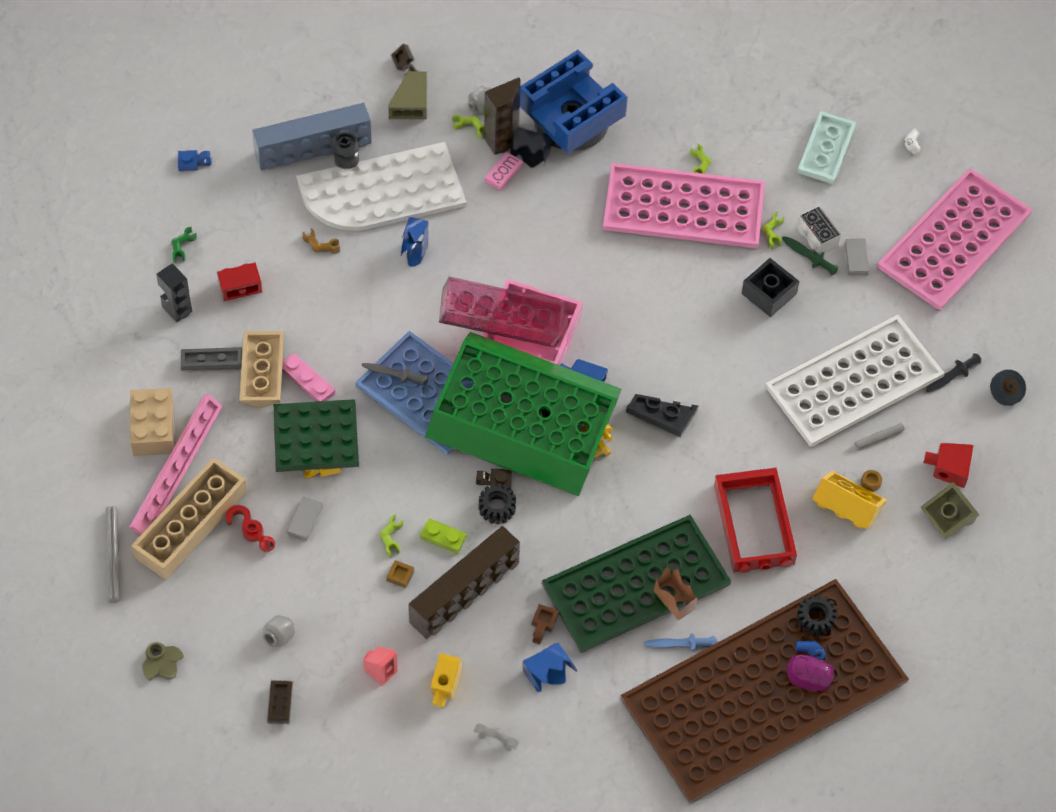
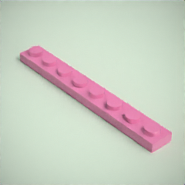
(177, 464)

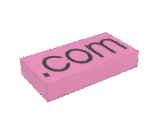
(503, 171)

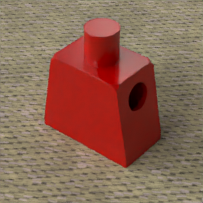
(951, 462)

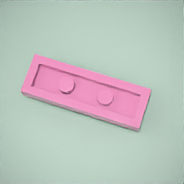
(307, 379)

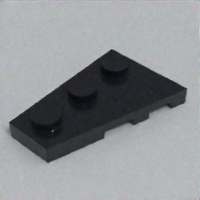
(664, 415)

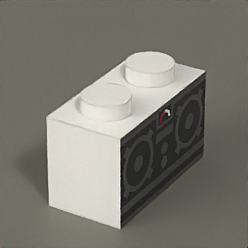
(818, 230)

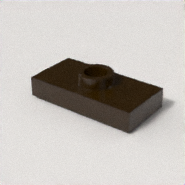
(280, 702)

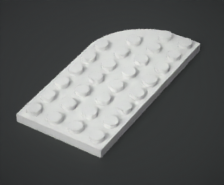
(384, 189)

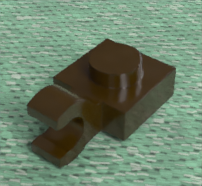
(402, 59)
(497, 476)

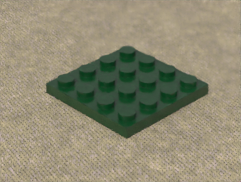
(315, 435)

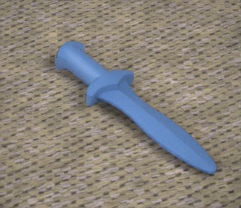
(690, 642)

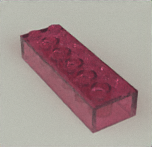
(502, 312)

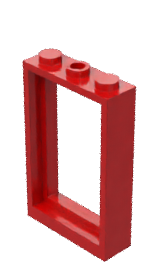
(752, 479)

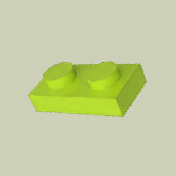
(443, 536)

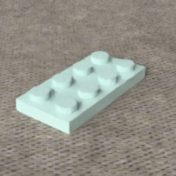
(826, 147)

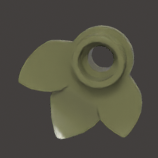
(162, 664)

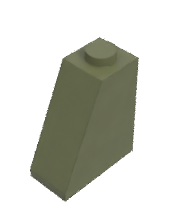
(410, 97)

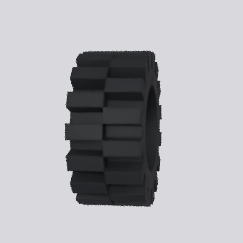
(497, 493)
(816, 626)

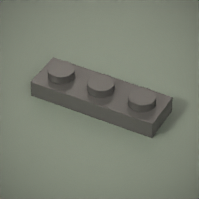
(211, 358)

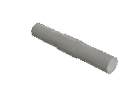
(883, 434)

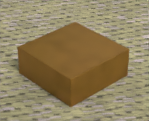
(400, 574)

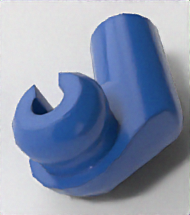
(811, 648)

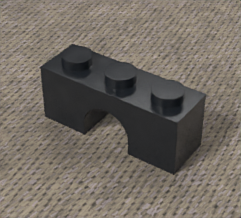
(176, 298)

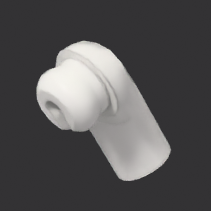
(911, 143)

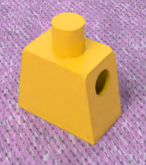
(446, 672)

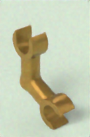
(317, 247)

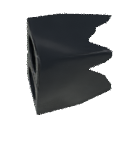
(531, 146)

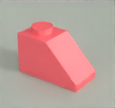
(381, 664)

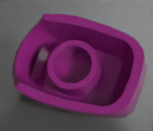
(810, 673)

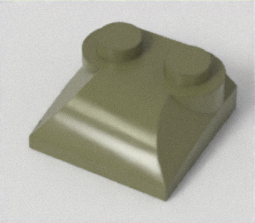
(950, 511)

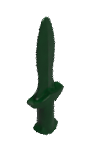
(816, 259)

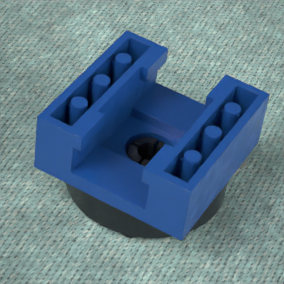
(572, 104)

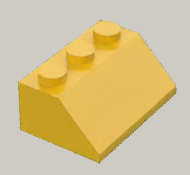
(848, 500)

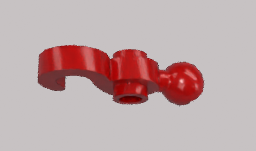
(251, 529)

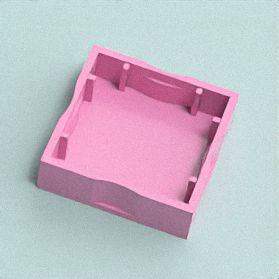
(572, 315)

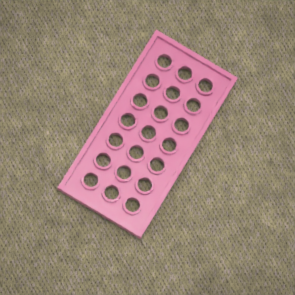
(937, 216)
(672, 228)

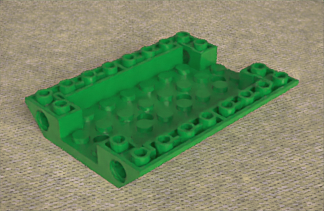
(514, 432)

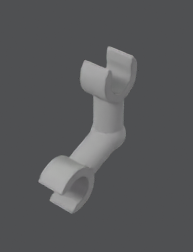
(508, 742)

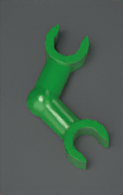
(179, 240)

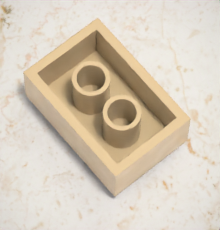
(152, 421)

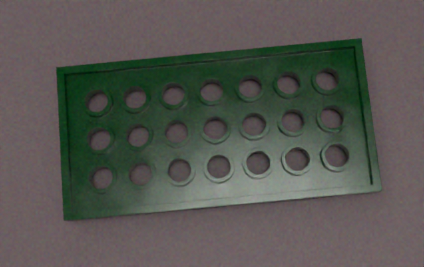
(630, 552)

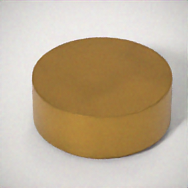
(871, 480)

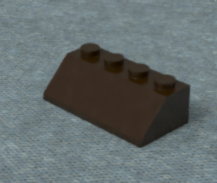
(501, 115)

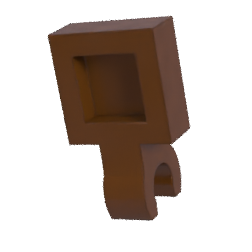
(543, 620)

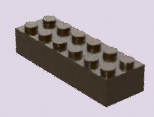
(464, 582)

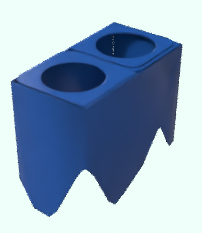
(415, 249)
(547, 666)

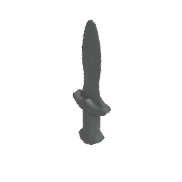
(404, 375)

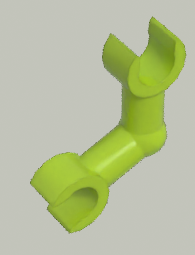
(468, 120)
(706, 161)
(767, 229)
(384, 535)

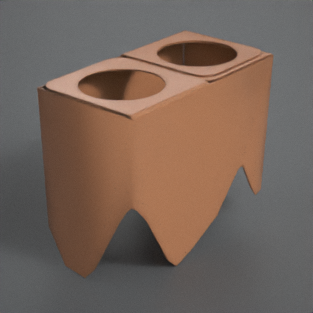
(675, 581)

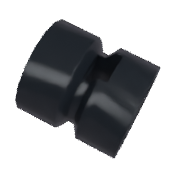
(345, 150)

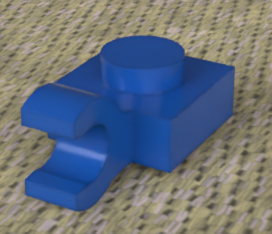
(190, 159)

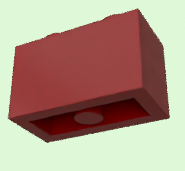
(239, 281)

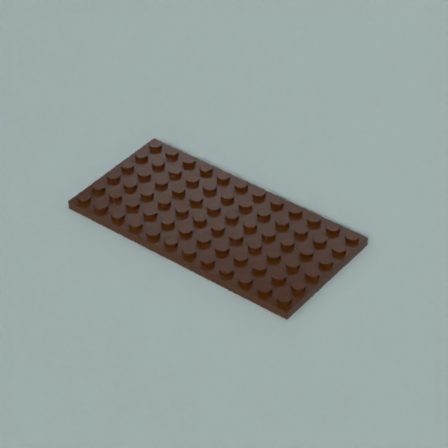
(737, 705)

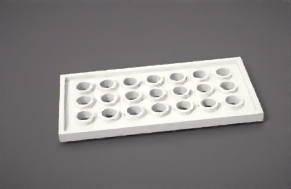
(852, 391)

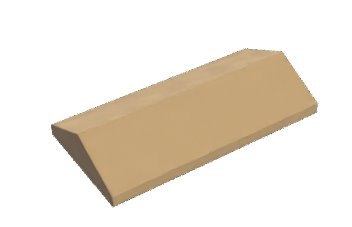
(261, 368)

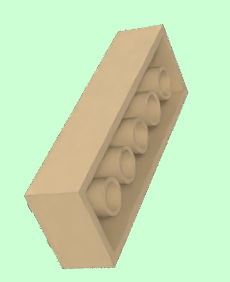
(189, 518)

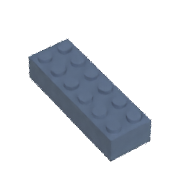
(309, 136)

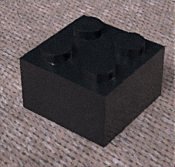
(770, 287)

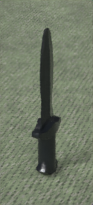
(960, 369)

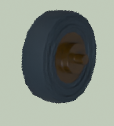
(1008, 387)

